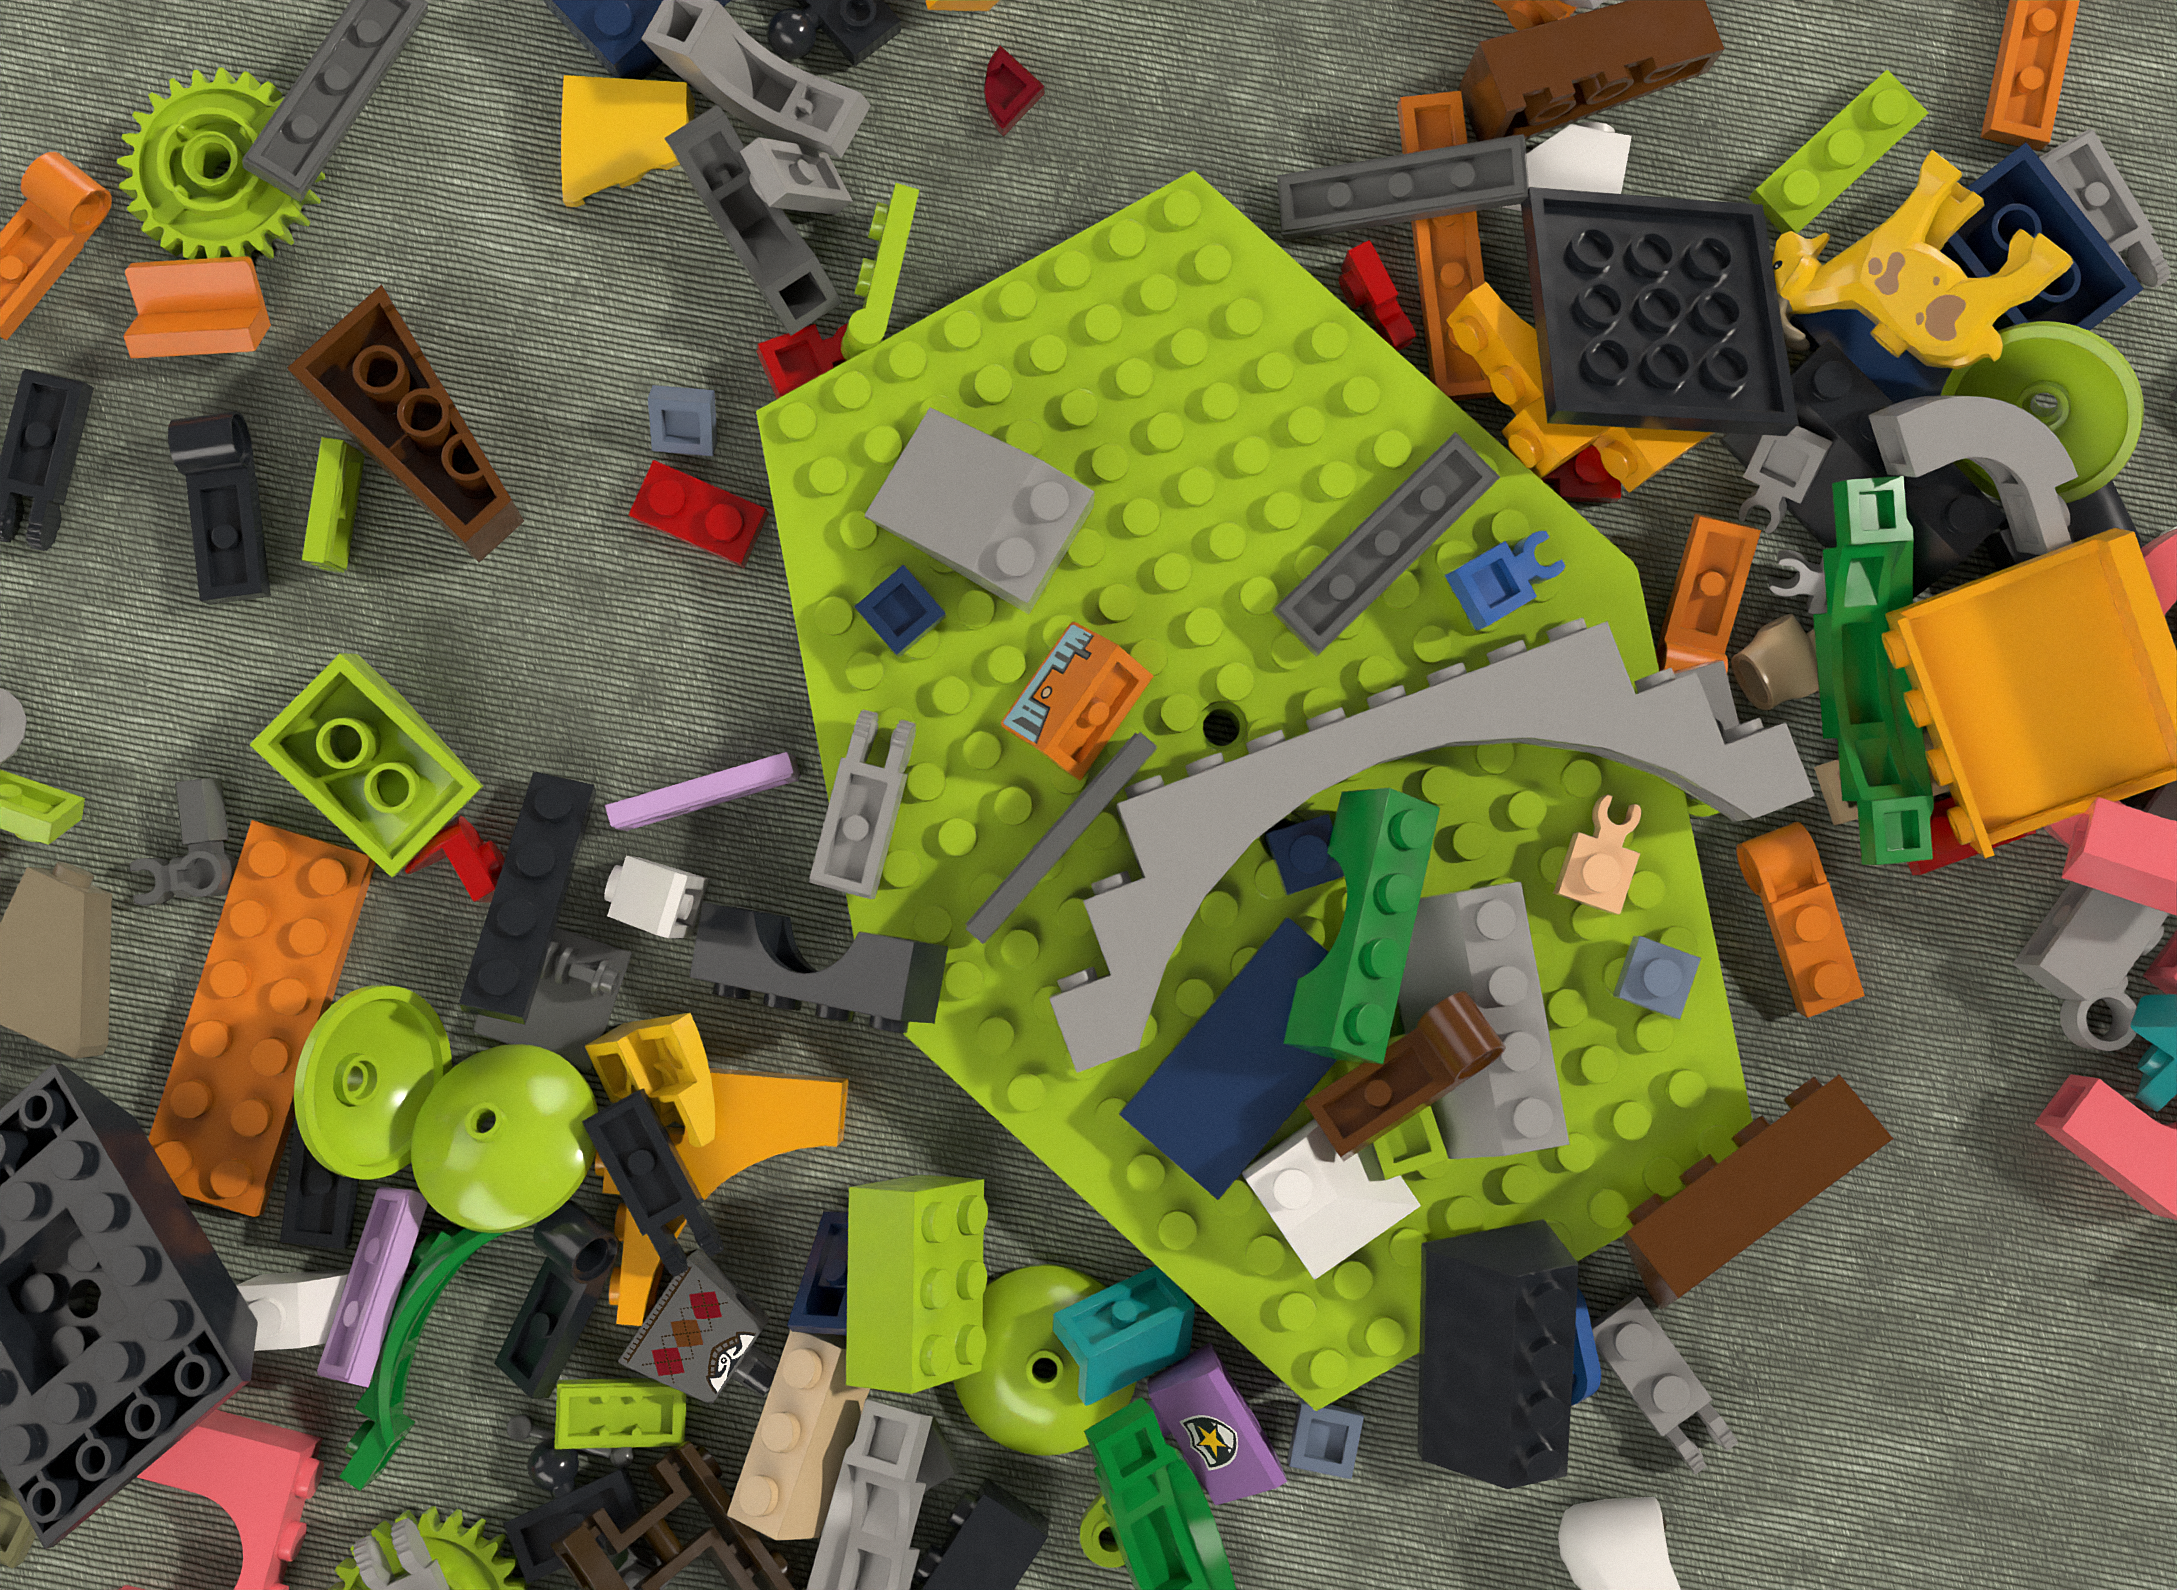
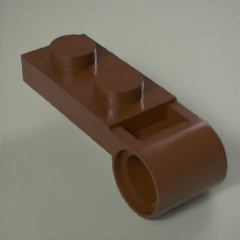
(1417, 1070)

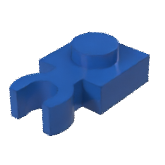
(1501, 580)

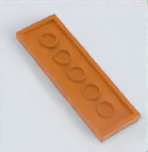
(252, 1012)

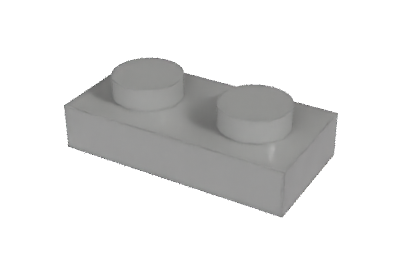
(795, 177)

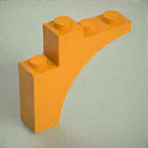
(1510, 358)
(754, 1120)

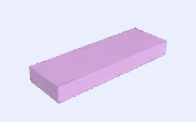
(703, 792)
(372, 1286)

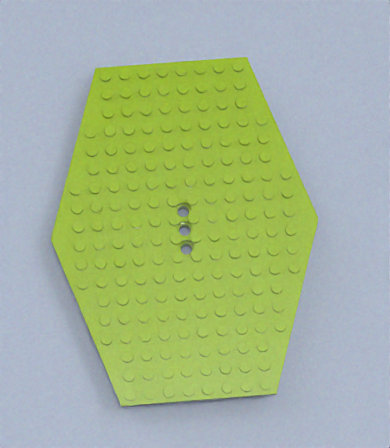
(1228, 453)

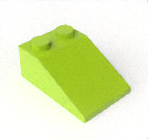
(368, 762)

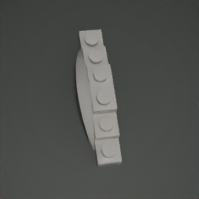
(874, 1504)

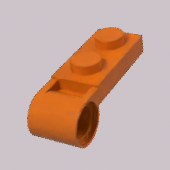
(46, 233)
(1706, 593)
(1802, 917)

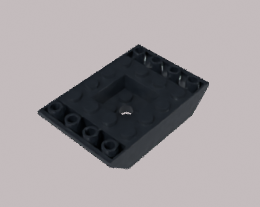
(171, 1336)

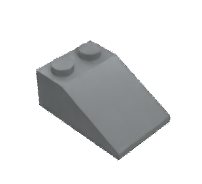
(982, 508)

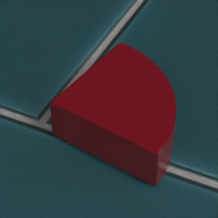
(1009, 90)

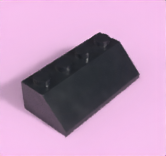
(1942, 506)
(1497, 1354)

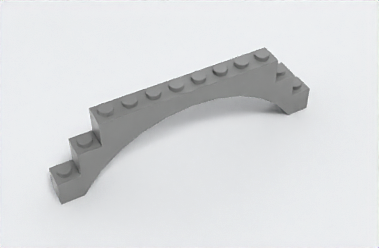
(1552, 696)

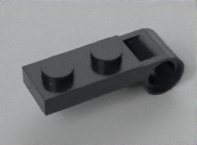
(223, 505)
(560, 1299)

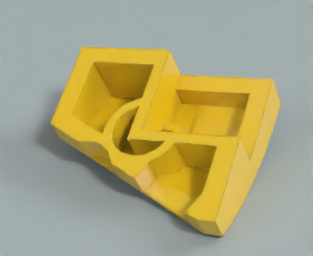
(617, 131)
(667, 1062)

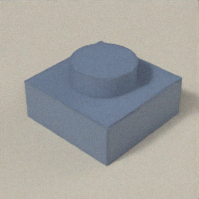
(682, 420)
(1656, 977)
(1325, 1439)

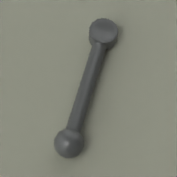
(523, 1427)

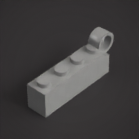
(2093, 943)

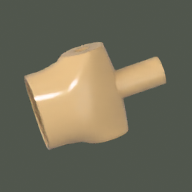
(1778, 664)

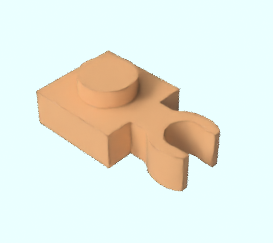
(1597, 866)

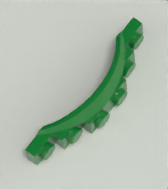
(1858, 686)
(376, 1441)
(1156, 1506)

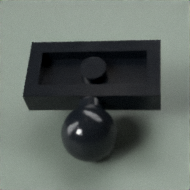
(852, 25)
(555, 1472)

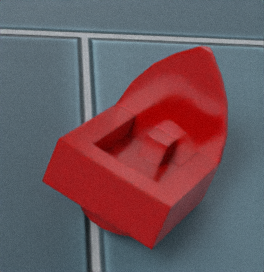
(473, 860)

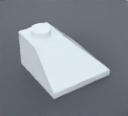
(1326, 1203)

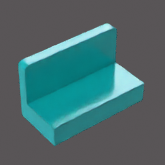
(1126, 1332)

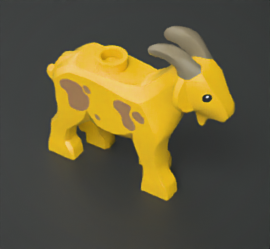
(1908, 284)

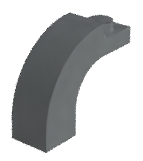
(758, 234)

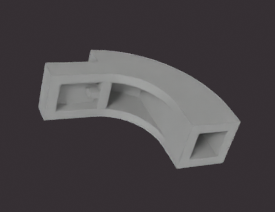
(749, 81)
(1998, 436)

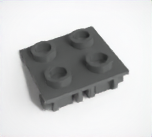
(570, 999)

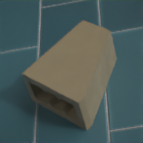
(57, 960)

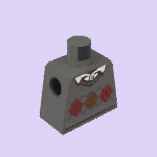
(703, 1335)

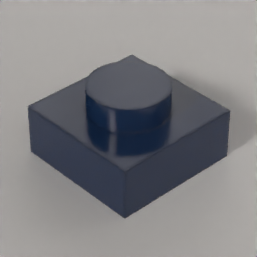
(900, 611)
(1303, 856)

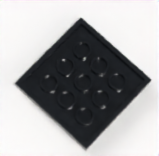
(1656, 313)

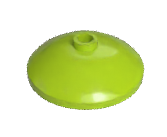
(2095, 394)
(368, 1078)
(529, 1156)
(1007, 1396)

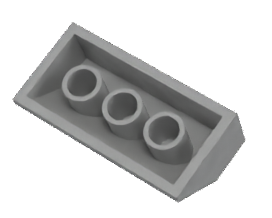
(1485, 947)

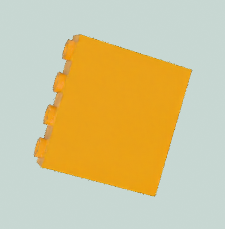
(2042, 687)

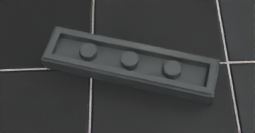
(332, 92)
(1403, 188)
(1385, 544)
(1060, 837)

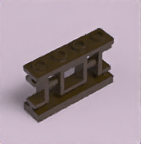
(736, 1560)

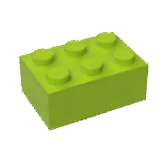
(915, 1282)

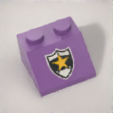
(1214, 1427)

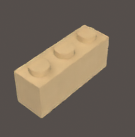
(799, 1440)

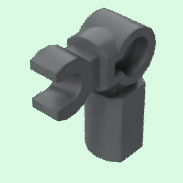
(203, 827)

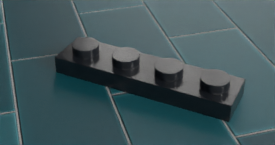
(528, 899)

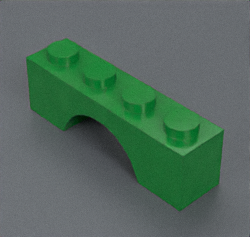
(1352, 995)

